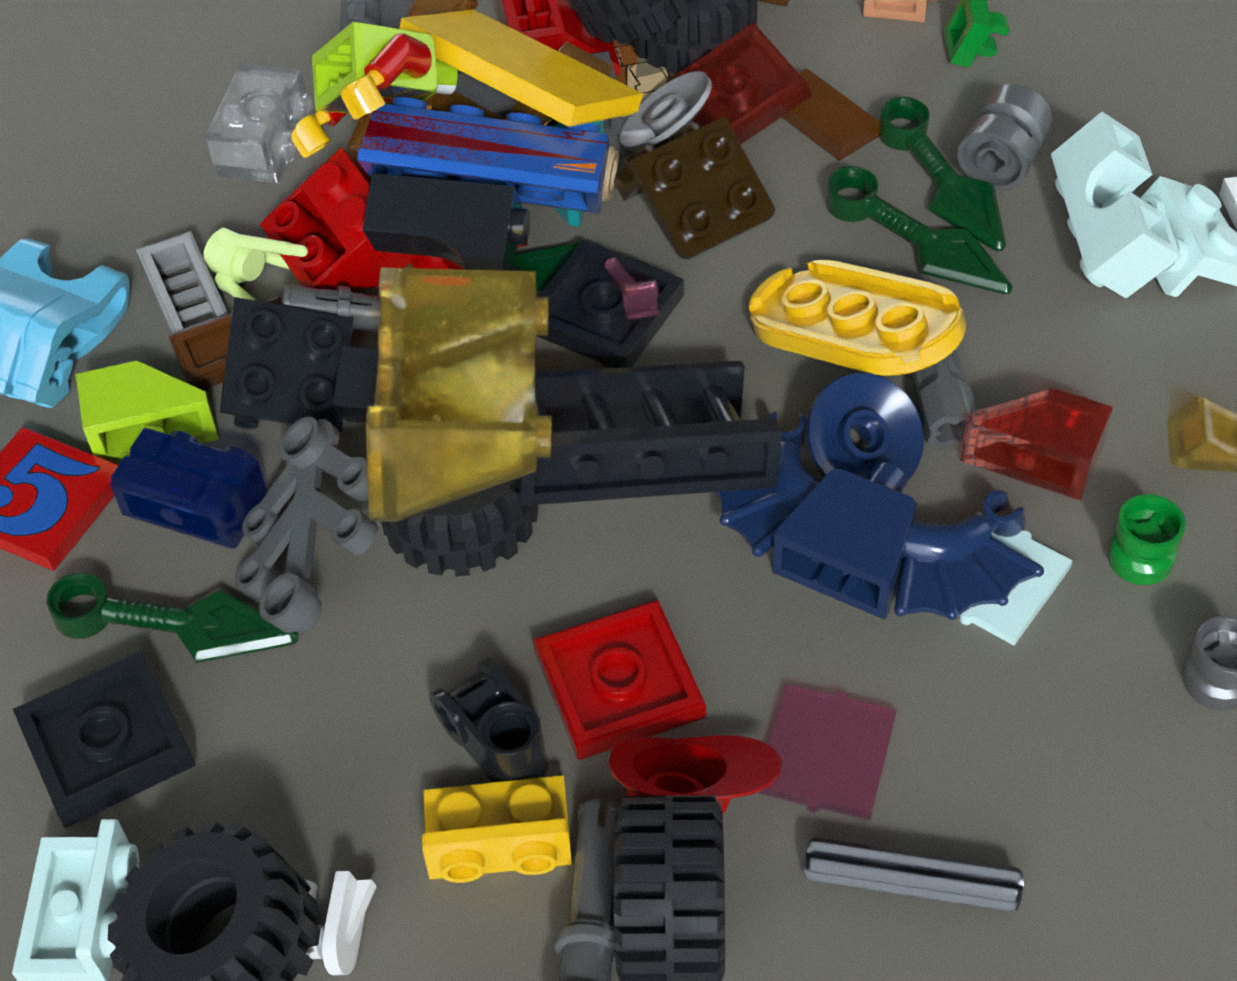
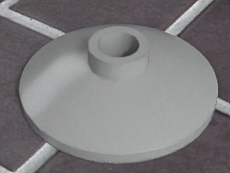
(666, 111)

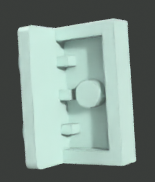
(1200, 232)
(72, 905)

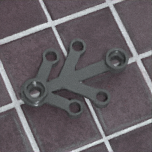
(309, 450)

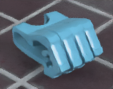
(51, 321)

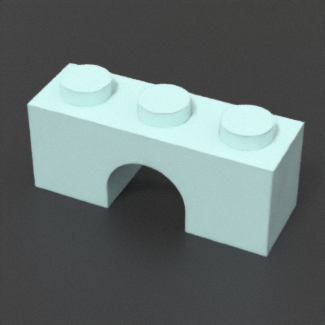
(1117, 233)

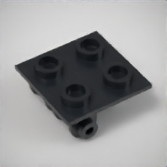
(282, 364)

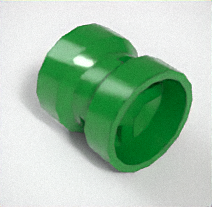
(1146, 539)

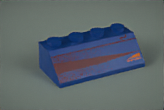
(543, 162)

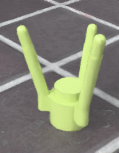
(243, 257)

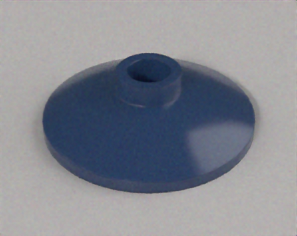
(874, 409)

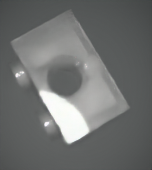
(256, 123)

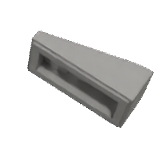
(172, 256)

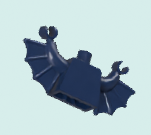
(862, 539)

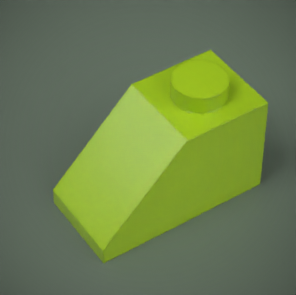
(133, 396)

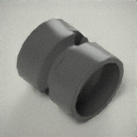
(1005, 136)

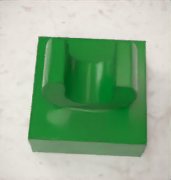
(969, 29)

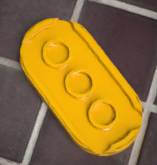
(858, 317)

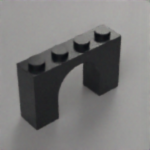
(435, 218)

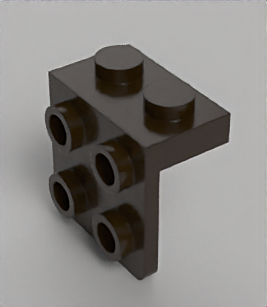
(698, 187)

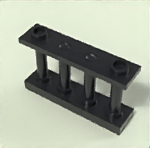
(649, 434)

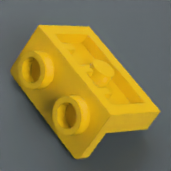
(496, 829)

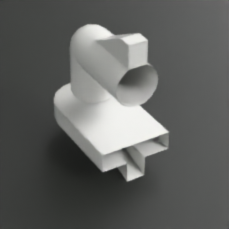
(344, 922)

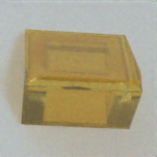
(1203, 437)

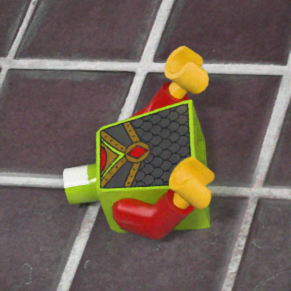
(366, 70)

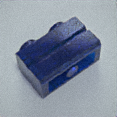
(188, 486)

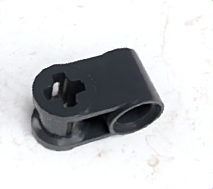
(486, 717)

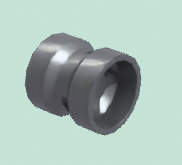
(1212, 665)

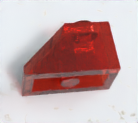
(1040, 439)

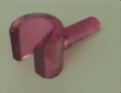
(638, 297)

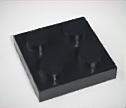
(589, 309)
(103, 738)

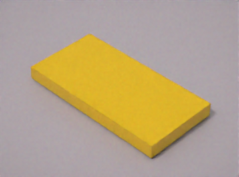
(525, 68)

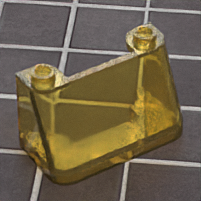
(453, 387)

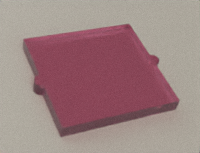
(830, 751)

